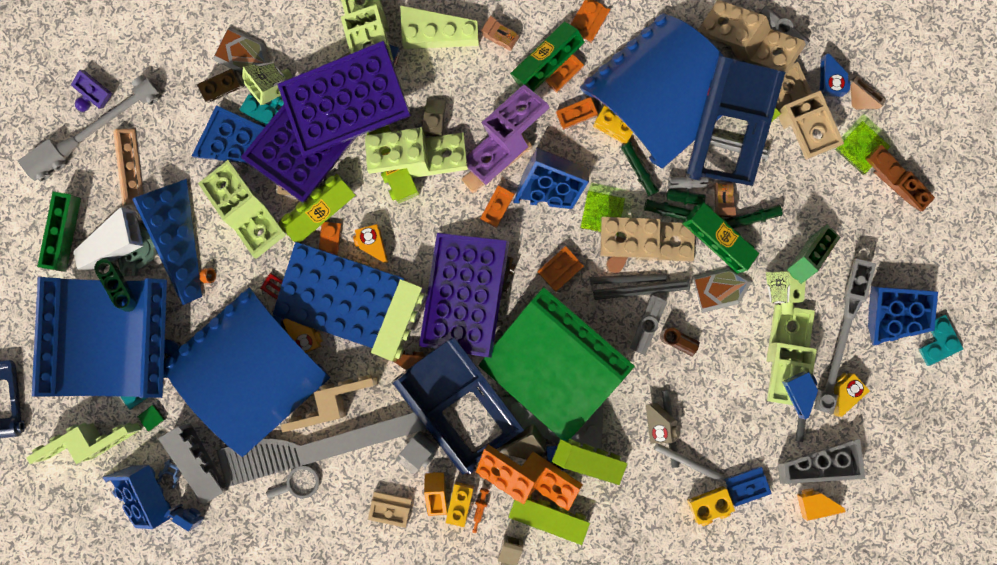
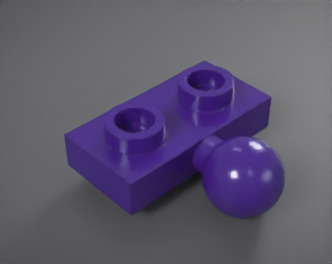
(91, 91)

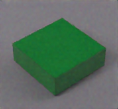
(151, 418)

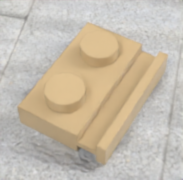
(389, 509)

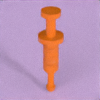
(480, 508)

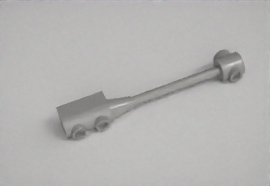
(52, 154)
(855, 295)

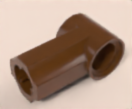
(681, 341)

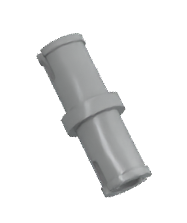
(687, 183)

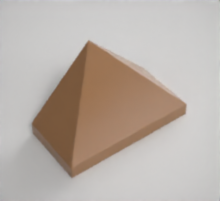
(865, 96)

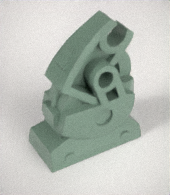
(144, 253)

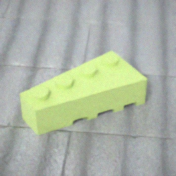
(436, 30)
(399, 321)

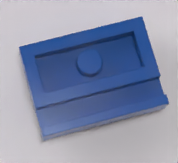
(747, 486)
(185, 518)

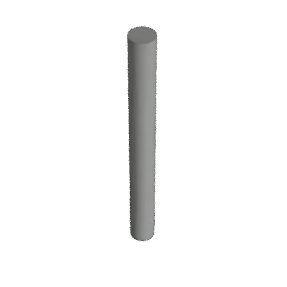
(688, 462)

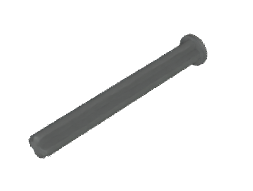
(642, 289)

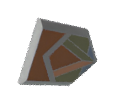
(240, 51)
(720, 288)

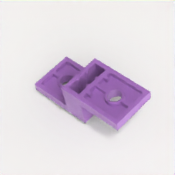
(504, 132)

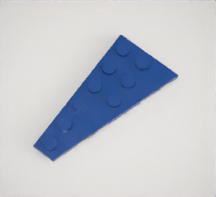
(226, 137)
(170, 227)

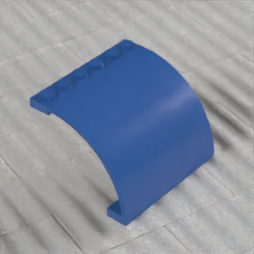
(659, 85)
(93, 346)
(243, 373)

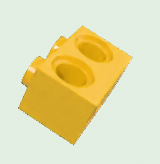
(612, 125)
(709, 500)
(459, 504)

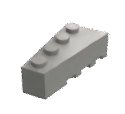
(417, 453)
(193, 462)
(833, 464)

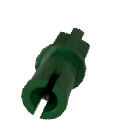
(685, 197)

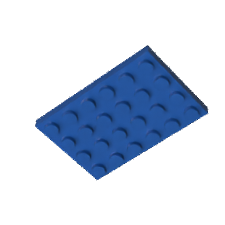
(335, 294)

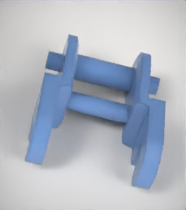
(176, 478)

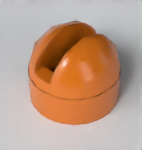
(203, 275)

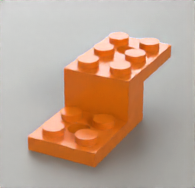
(531, 476)

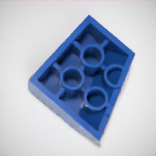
(552, 180)
(900, 313)
(141, 496)

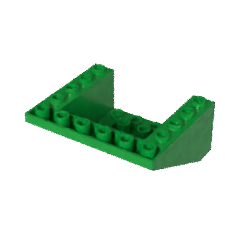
(556, 365)

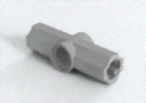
(776, 21)
(653, 313)

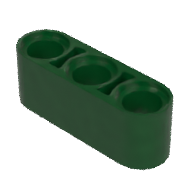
(108, 279)

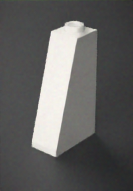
(112, 240)

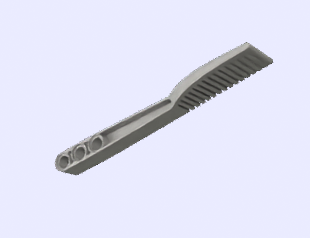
(278, 455)

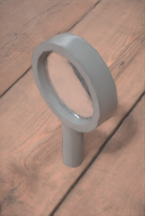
(301, 483)

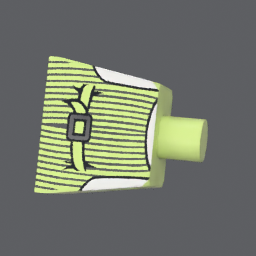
(263, 81)
(785, 290)

